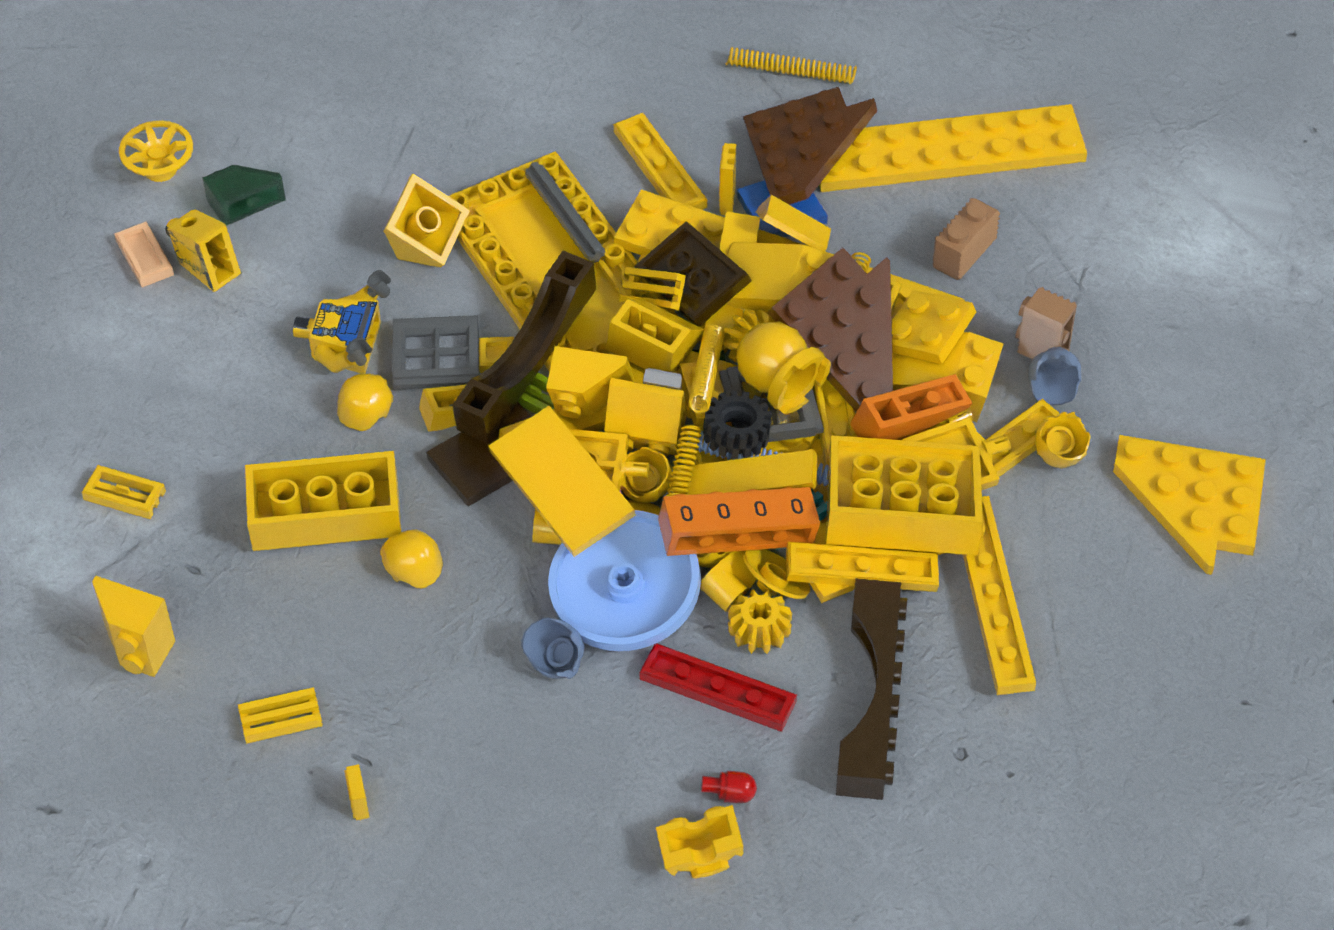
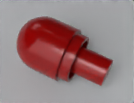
(731, 786)

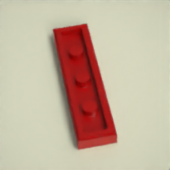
(718, 687)

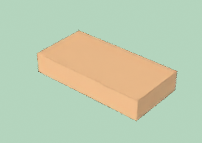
(144, 254)

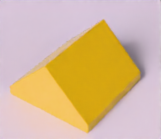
(424, 224)

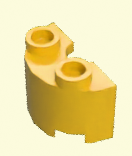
(701, 845)

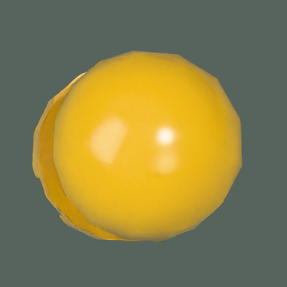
(780, 363)

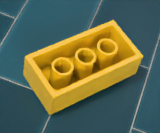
(322, 500)

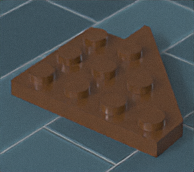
(804, 140)
(849, 321)

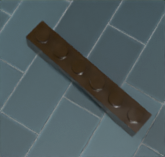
(495, 392)
(863, 752)

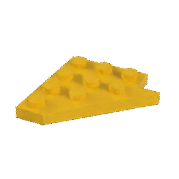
(1196, 494)

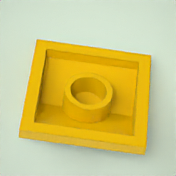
(794, 223)

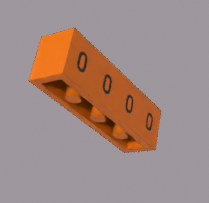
(737, 520)

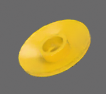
(772, 574)

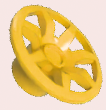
(156, 154)

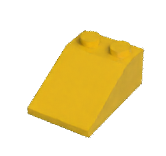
(773, 271)
(971, 359)

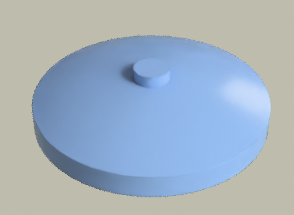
(625, 587)

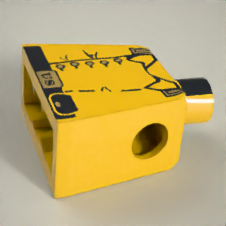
(204, 248)

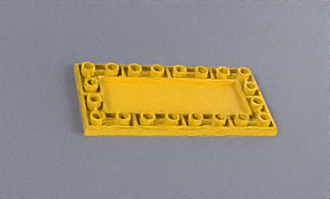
(518, 239)

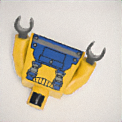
(346, 327)

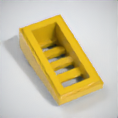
(435, 406)

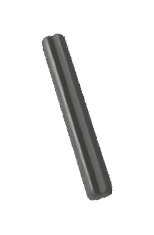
(565, 212)

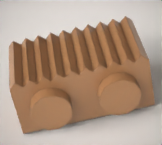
(965, 238)
(1045, 323)

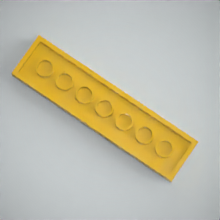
(959, 147)

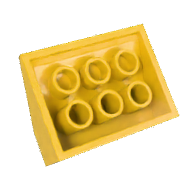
(904, 495)

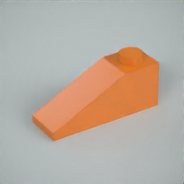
(910, 409)

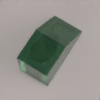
(242, 191)

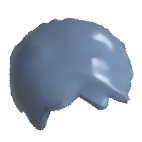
(1055, 376)
(553, 648)

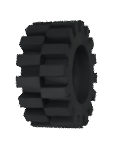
(733, 439)

